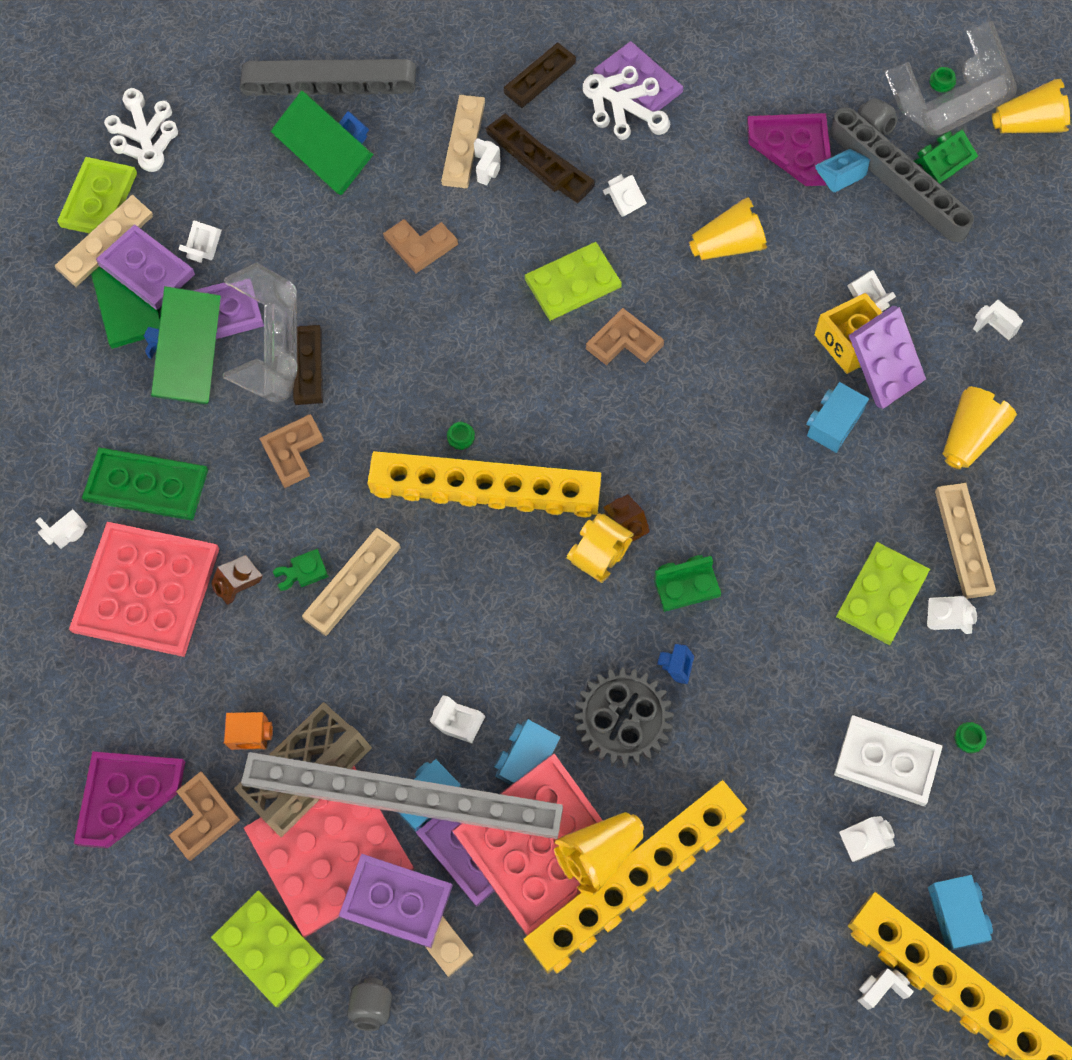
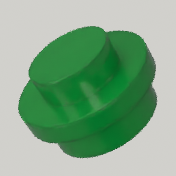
(943, 79)
(460, 436)
(970, 737)

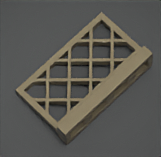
(343, 753)

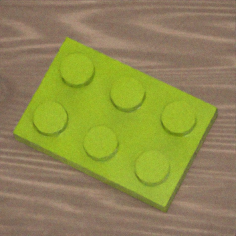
(96, 194)
(573, 281)
(883, 593)
(267, 948)

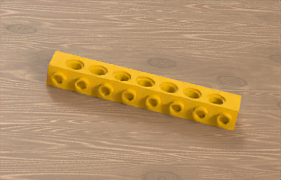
(416, 468)
(717, 800)
(960, 976)

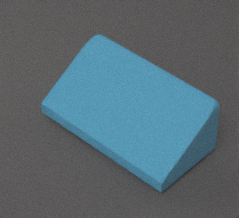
(843, 169)

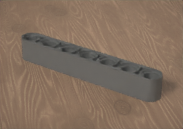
(328, 76)
(903, 175)

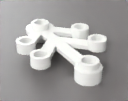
(623, 100)
(143, 132)

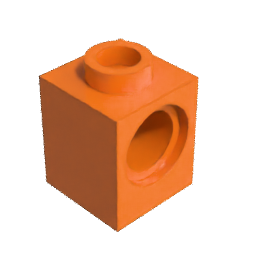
(247, 731)

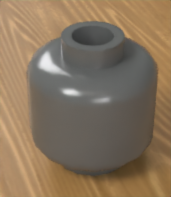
(879, 115)
(369, 1005)

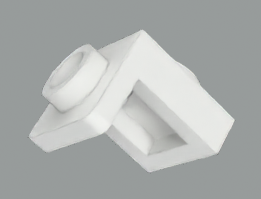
(490, 160)
(625, 194)
(201, 242)
(871, 285)
(1000, 317)
(64, 531)
(951, 614)
(456, 719)
(867, 837)
(875, 988)

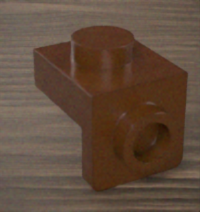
(629, 515)
(235, 577)

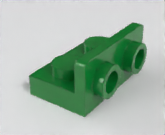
(947, 156)
(686, 583)

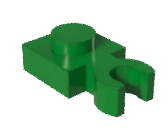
(306, 569)

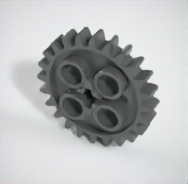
(648, 729)

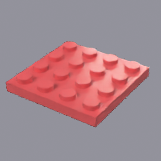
(145, 589)
(320, 855)
(524, 865)

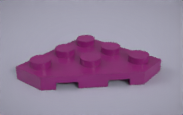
(792, 143)
(123, 793)

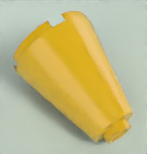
(1035, 111)
(730, 233)
(975, 426)
(598, 850)

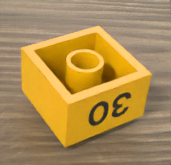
(837, 325)

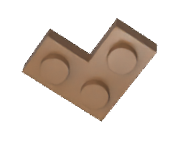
(420, 250)
(621, 333)
(286, 444)
(210, 818)

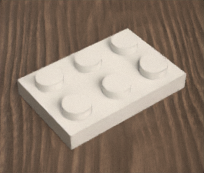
(888, 760)

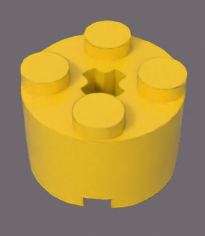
(601, 547)

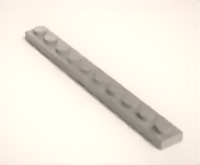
(403, 795)

